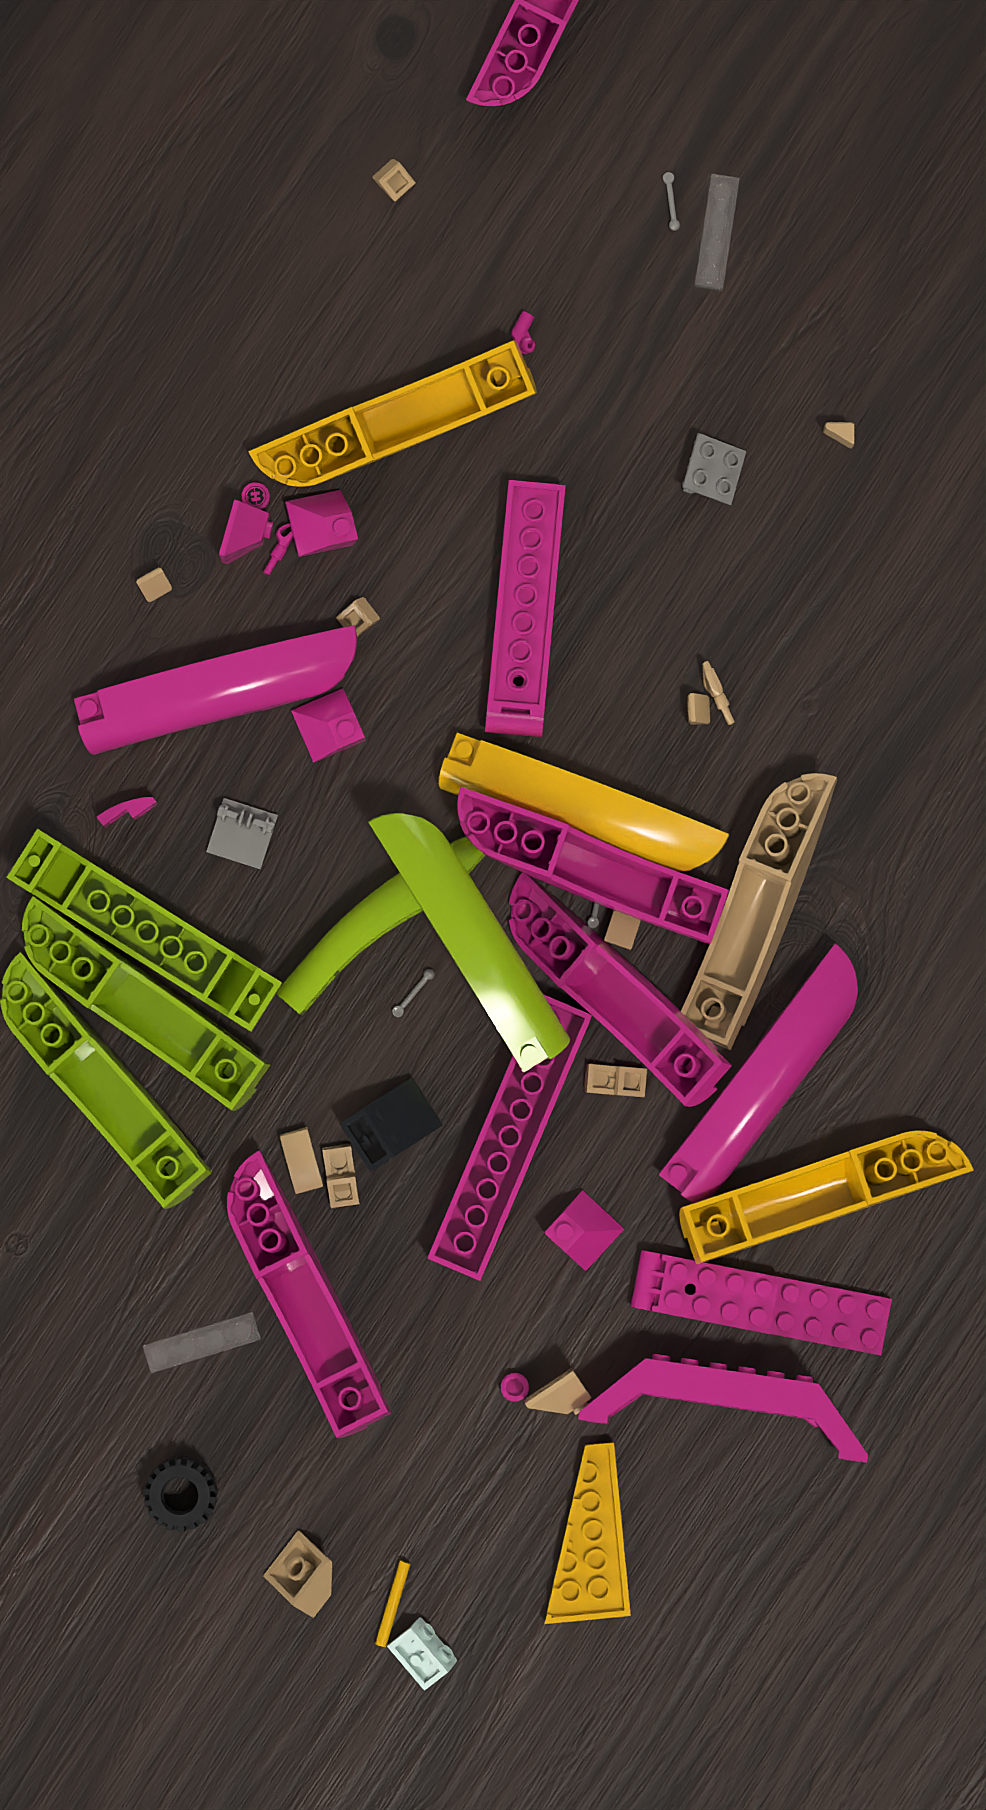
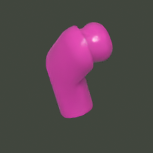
(521, 334)

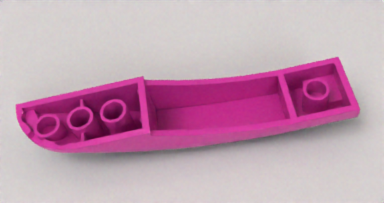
(521, 51)
(215, 689)
(590, 867)
(615, 993)
(765, 1079)
(304, 1299)

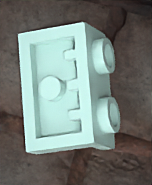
(423, 1653)

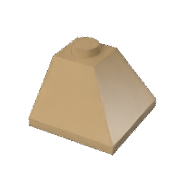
(560, 1395)
(302, 1575)

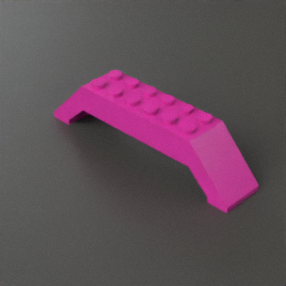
(728, 1389)

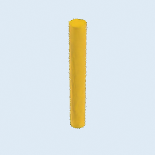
(392, 1604)

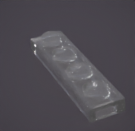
(717, 232)
(202, 1342)

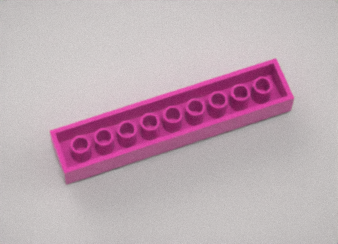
(504, 1153)

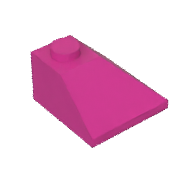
(321, 523)
(244, 531)
(328, 725)
(584, 1230)

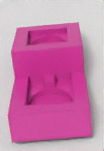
(135, 807)

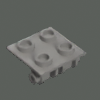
(713, 469)
(242, 833)

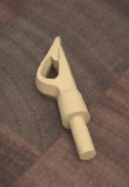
(715, 688)

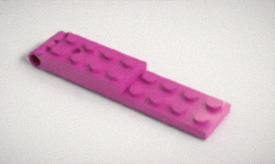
(525, 608)
(761, 1302)

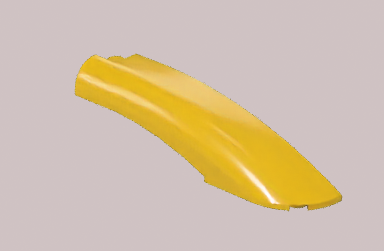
(398, 419)
(581, 803)
(819, 1193)

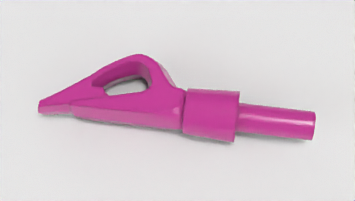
(280, 549)

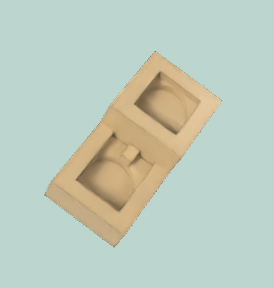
(622, 930)
(615, 1080)
(301, 1160)
(340, 1175)

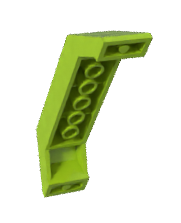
(144, 930)

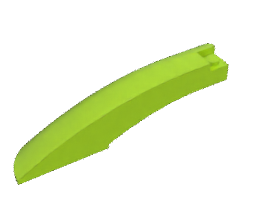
(356, 931)
(473, 937)
(141, 1006)
(100, 1084)

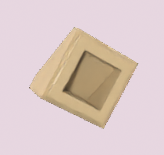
(394, 179)
(841, 432)
(154, 584)
(358, 614)
(698, 709)

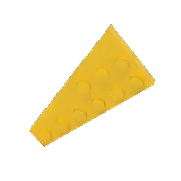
(592, 1557)

